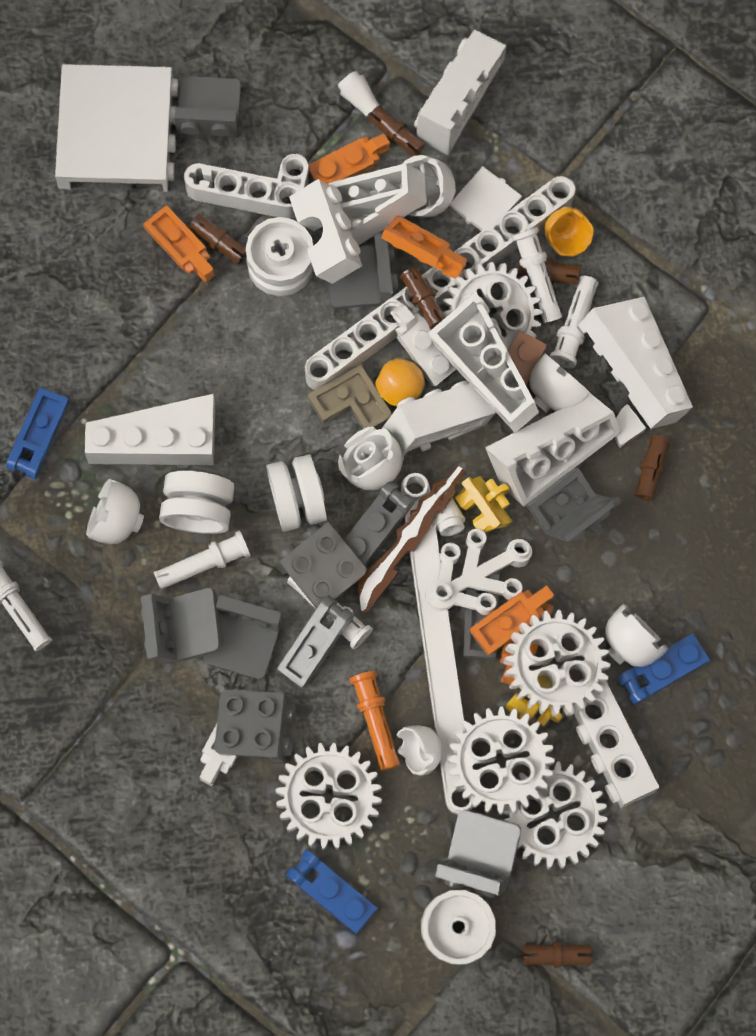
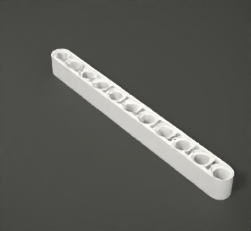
(385, 331)

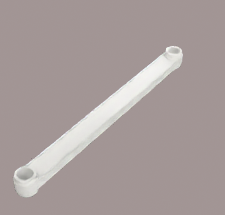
(437, 649)

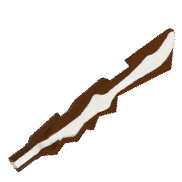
(409, 537)

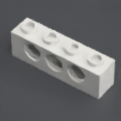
(641, 780)

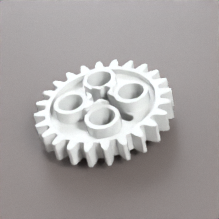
(514, 297)
(564, 690)
(508, 790)
(325, 825)
(566, 841)

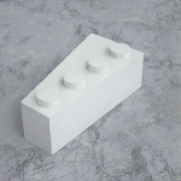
(459, 91)
(482, 359)
(639, 359)
(155, 436)
(551, 447)

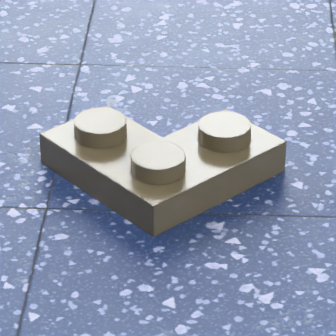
(354, 392)

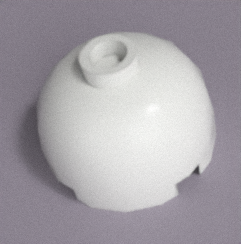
(439, 185)
(555, 386)
(371, 459)
(115, 514)
(632, 639)

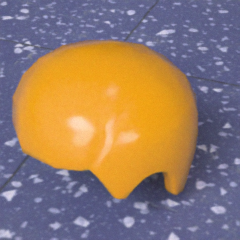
(568, 231)
(399, 381)

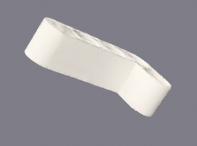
(246, 184)

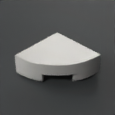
(629, 426)

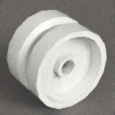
(279, 256)
(301, 491)
(196, 502)
(473, 939)

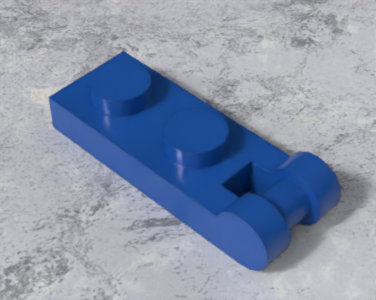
(38, 432)
(672, 666)
(332, 892)

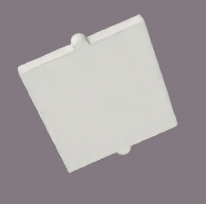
(484, 199)

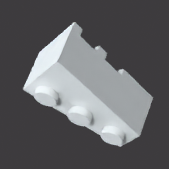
(379, 197)
(438, 416)

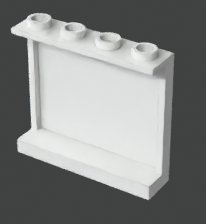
(116, 125)

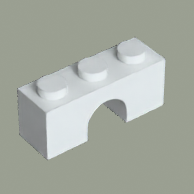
(336, 251)

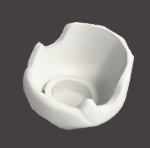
(420, 749)

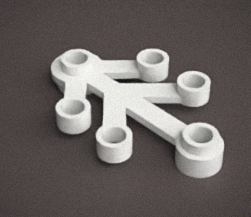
(475, 576)

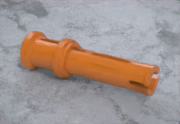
(372, 705)

